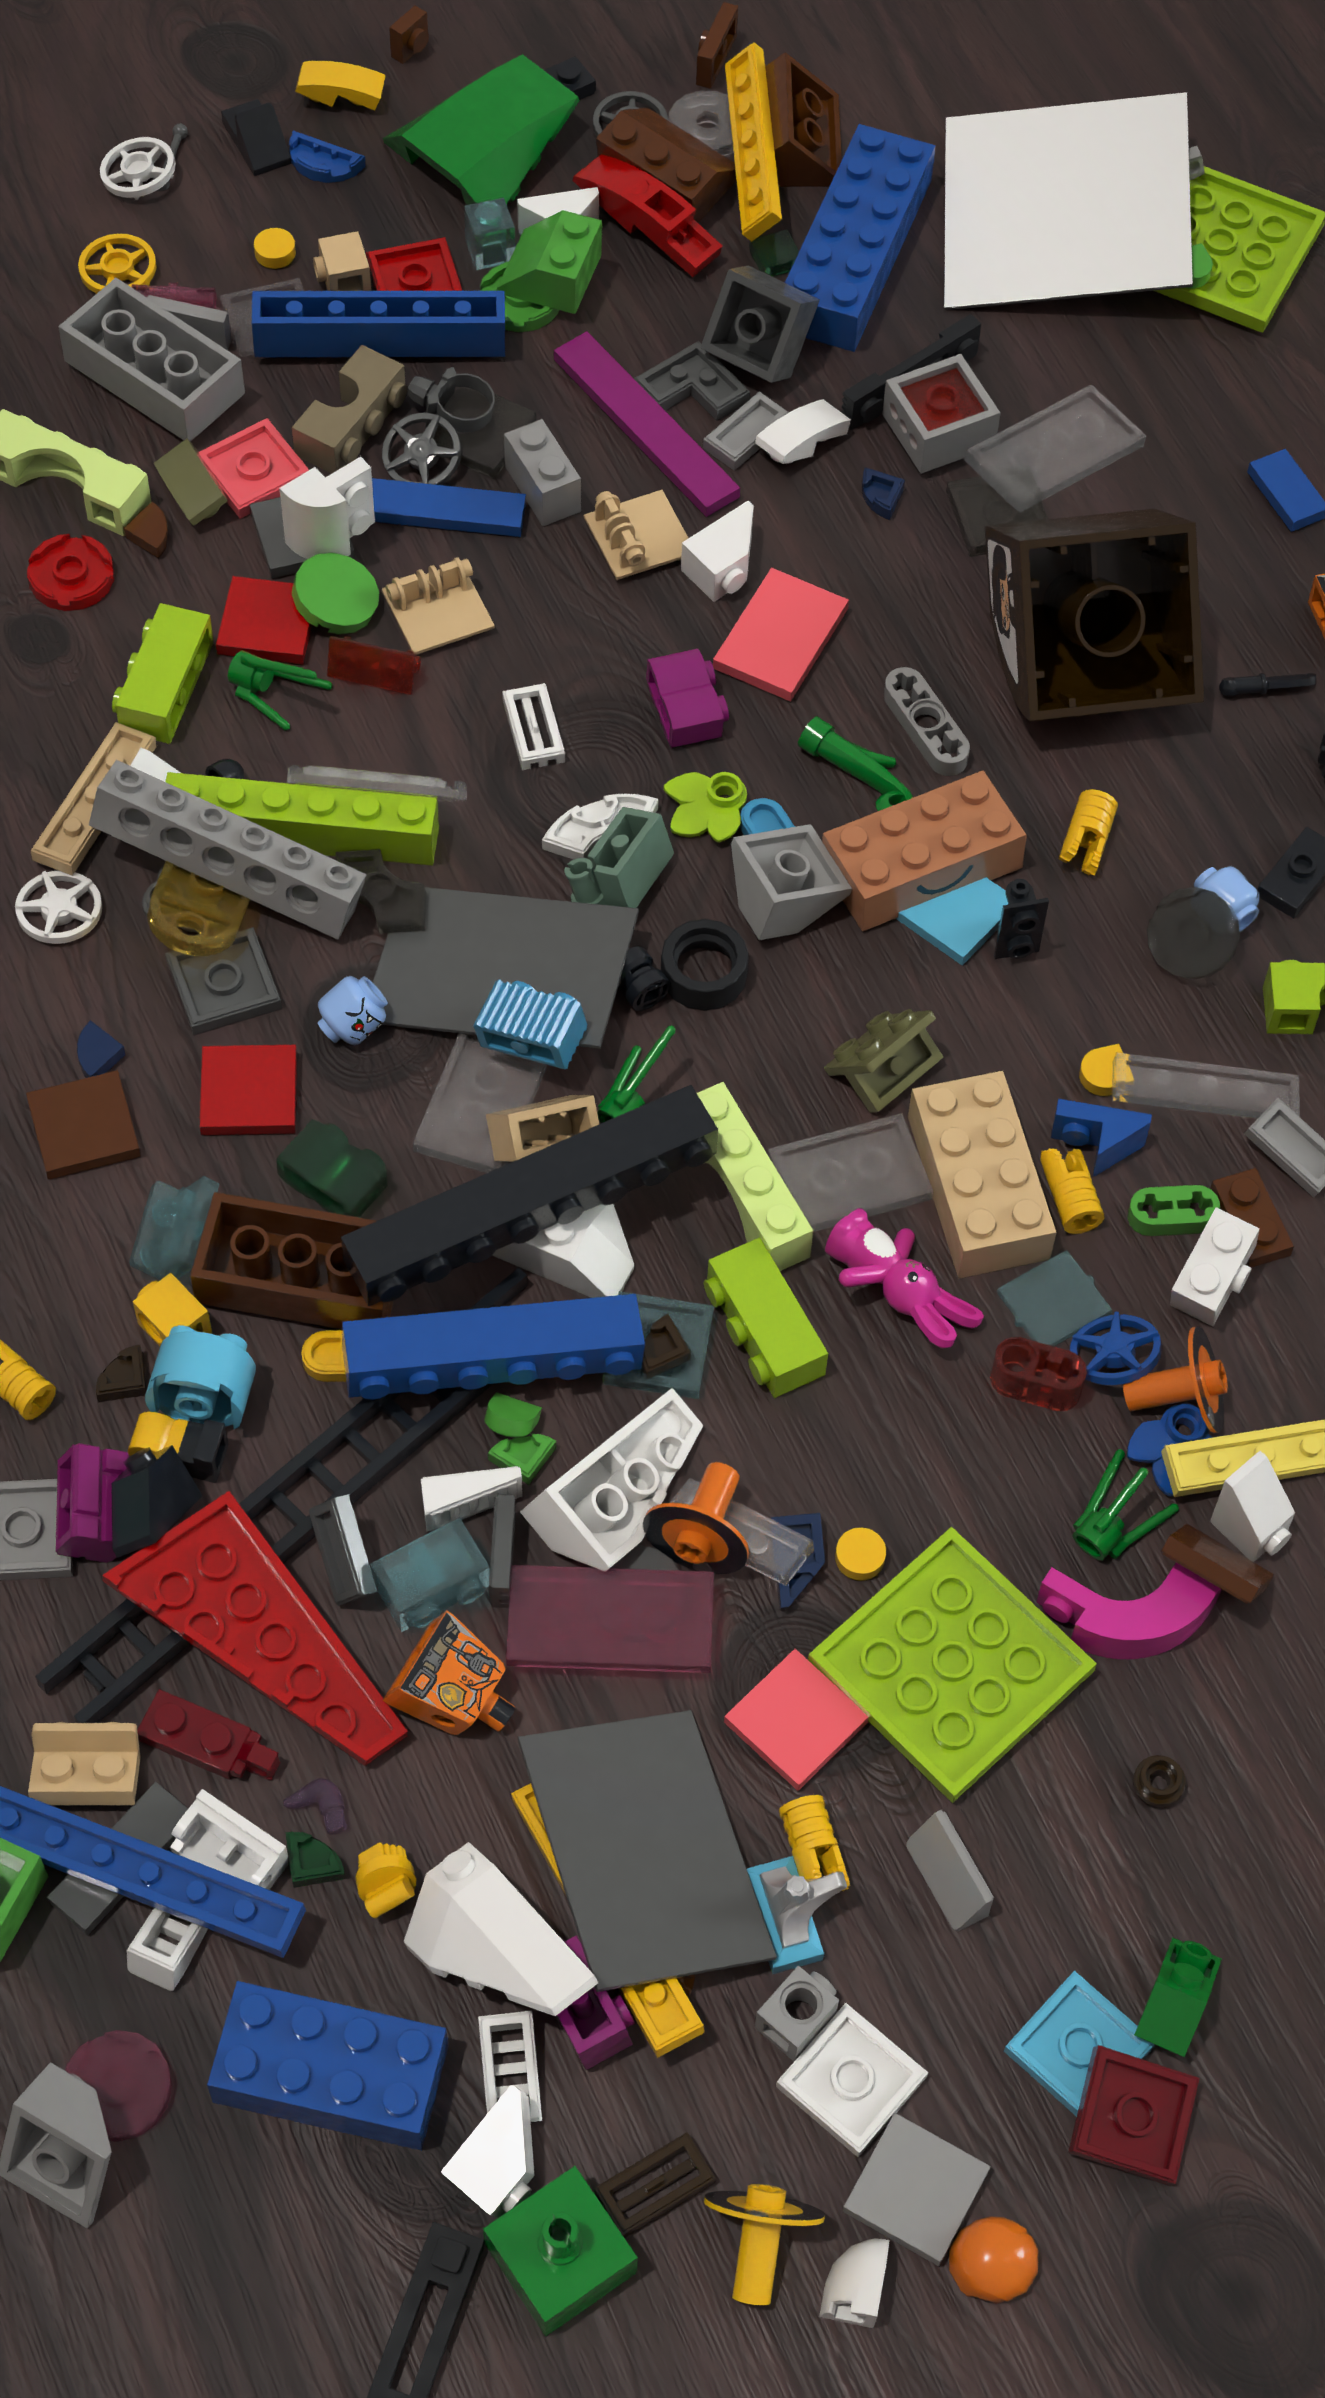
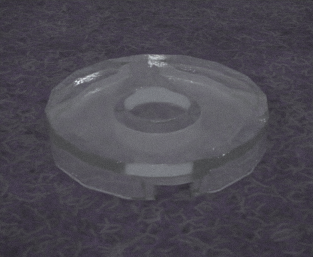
(702, 108)

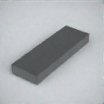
(149, 1821)

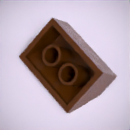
(803, 125)
(670, 156)

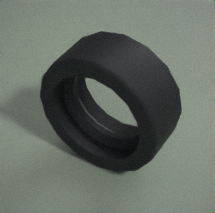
(710, 935)

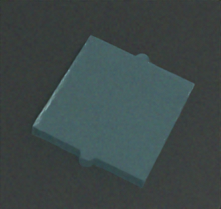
(1054, 1300)

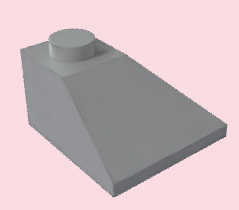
(785, 880)
(58, 2144)

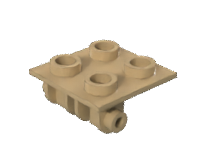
(636, 532)
(437, 606)

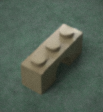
(335, 435)

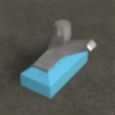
(788, 1908)

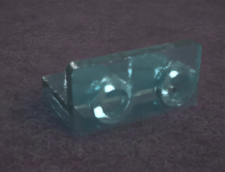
(172, 1228)

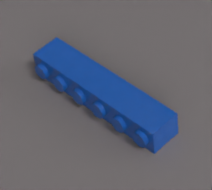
(381, 320)
(492, 1346)

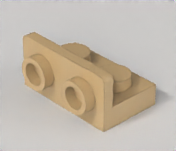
(85, 1763)

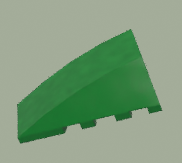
(489, 130)

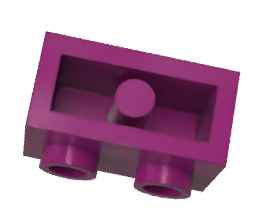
(595, 2021)

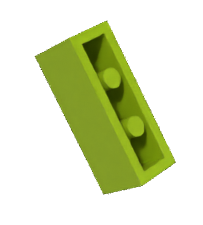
(164, 671)
(765, 1318)

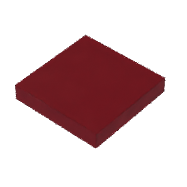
(1134, 2115)

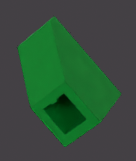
(1178, 1996)

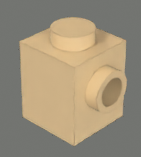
(342, 263)

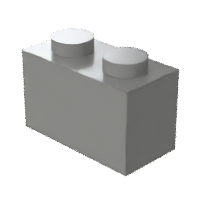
(542, 472)

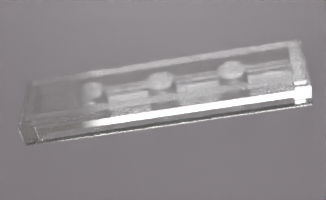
(1201, 1086)

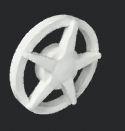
(137, 167)
(58, 906)

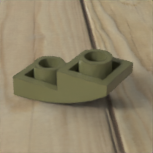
(190, 482)

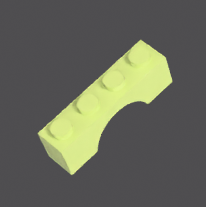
(111, 489)
(755, 1184)

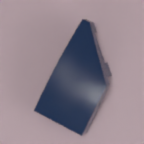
(811, 1527)

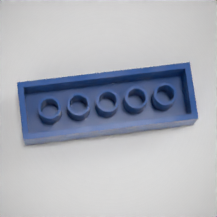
(861, 231)

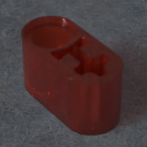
(1033, 1357)

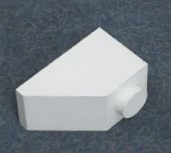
(720, 553)
(1254, 1509)
(497, 2156)

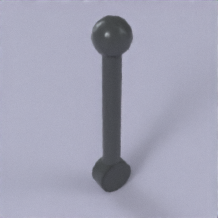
(180, 132)

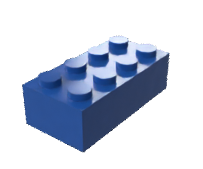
(328, 2065)

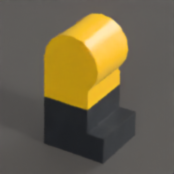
(197, 1444)

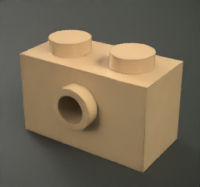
(539, 1125)

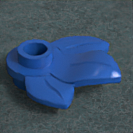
(1153, 1435)

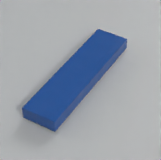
(448, 507)

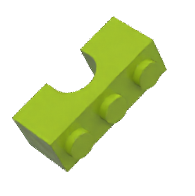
(1293, 996)

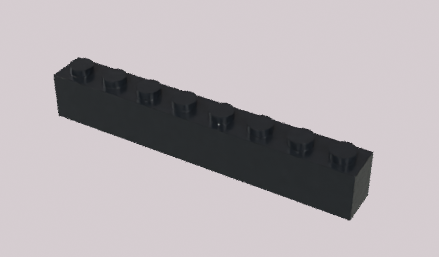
(529, 1196)

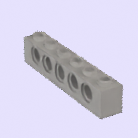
(226, 849)

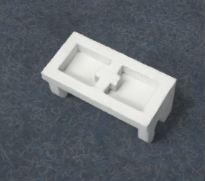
(228, 1842)

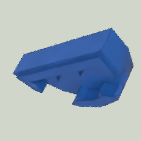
(323, 160)

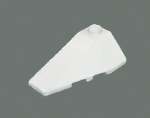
(602, 1501)

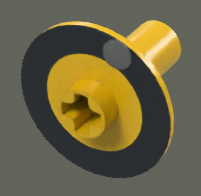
(763, 2214)

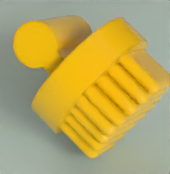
(384, 1878)

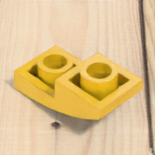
(327, 79)

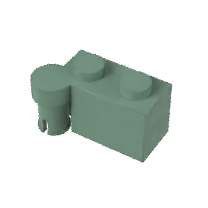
(622, 861)

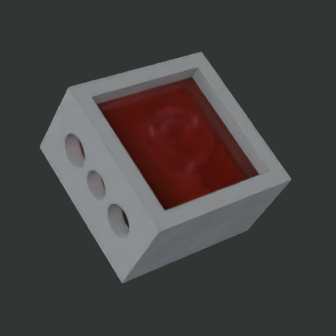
(939, 412)

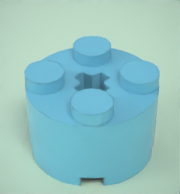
(201, 1377)

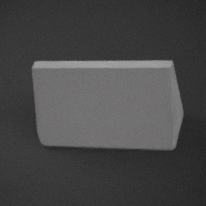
(950, 1872)

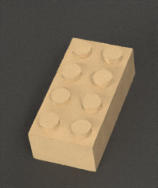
(981, 1174)

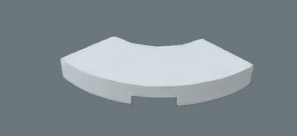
(581, 827)

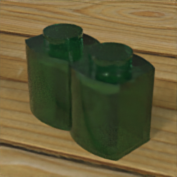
(331, 1170)

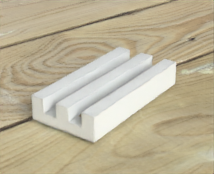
(539, 753)

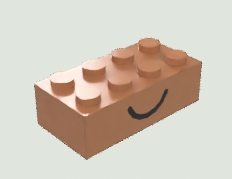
(925, 848)

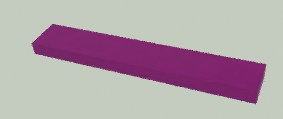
(647, 424)

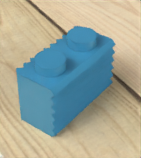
(531, 1023)

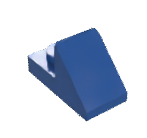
(1112, 1130)

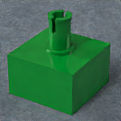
(560, 2250)

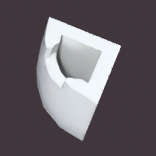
(856, 2284)

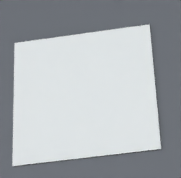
(1067, 202)

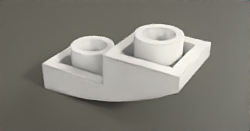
(798, 431)

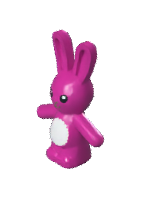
(906, 1283)

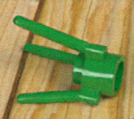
(256, 674)
(624, 1099)
(1101, 1531)

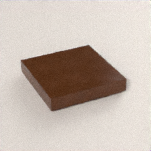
(83, 1124)
(1217, 1563)

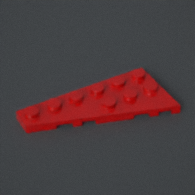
(244, 1609)

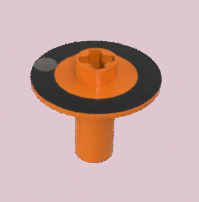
(1201, 1380)
(697, 1532)

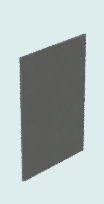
(475, 938)
(645, 1850)

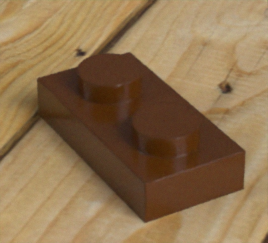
(1248, 1200)

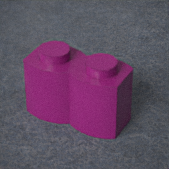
(686, 697)

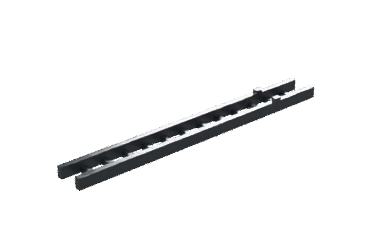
(154, 1658)

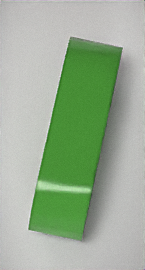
(1172, 1210)

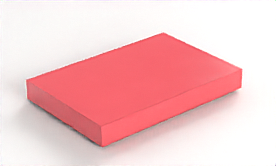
(780, 634)

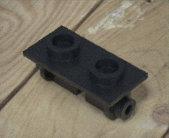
(1020, 922)

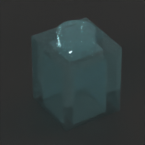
(489, 233)

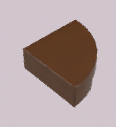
(149, 530)

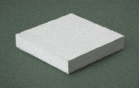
(851, 2079)

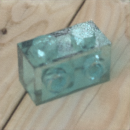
(431, 1575)

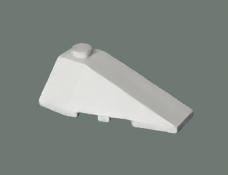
(488, 1933)

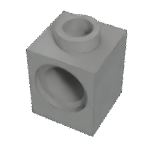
(781, 2028)

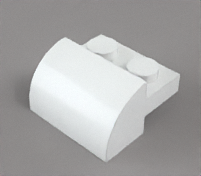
(327, 511)

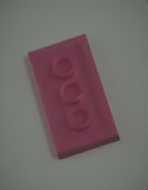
(610, 1619)

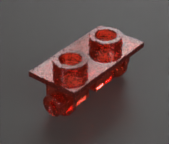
(372, 664)

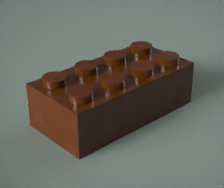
(279, 1263)

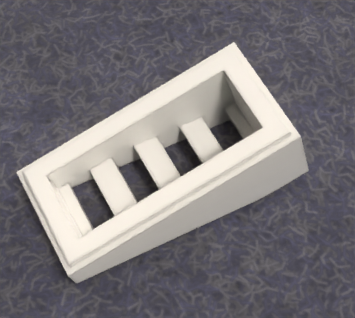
(466, 1493)
(159, 1959)
(503, 2022)

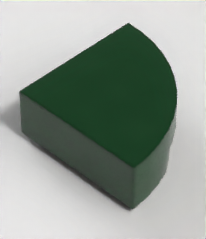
(312, 1860)

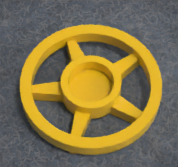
(116, 262)

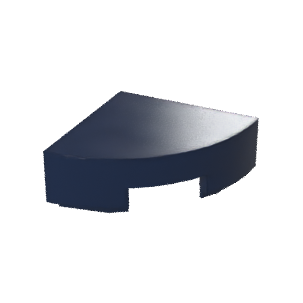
(881, 491)
(97, 1050)

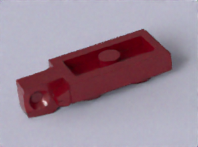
(205, 1738)

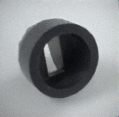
(225, 768)

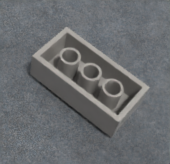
(152, 360)

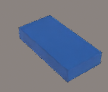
(1287, 489)

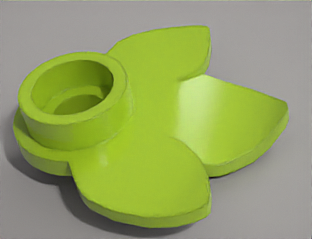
(703, 808)

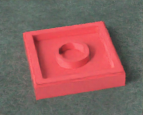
(252, 465)
(796, 1719)

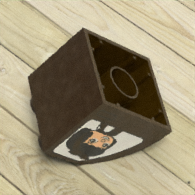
(1097, 612)

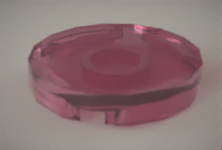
(129, 2081)

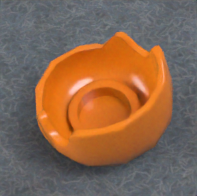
(993, 2259)

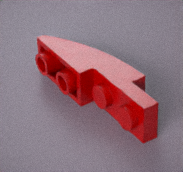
(654, 208)

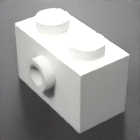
(1215, 1267)

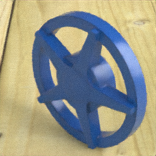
(1117, 1348)

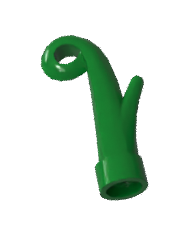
(822, 741)

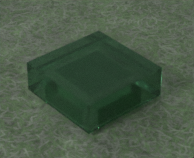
(774, 252)

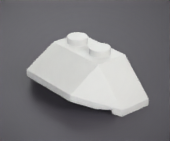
(580, 1255)

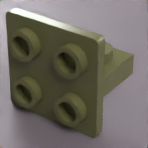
(887, 1056)

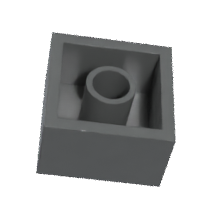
(759, 323)

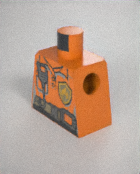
(451, 1680)

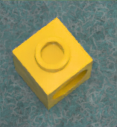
(167, 1305)

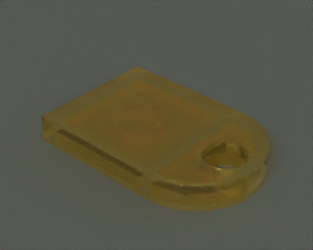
(196, 903)

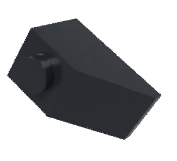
(149, 1498)

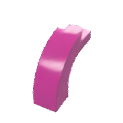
(1135, 1626)

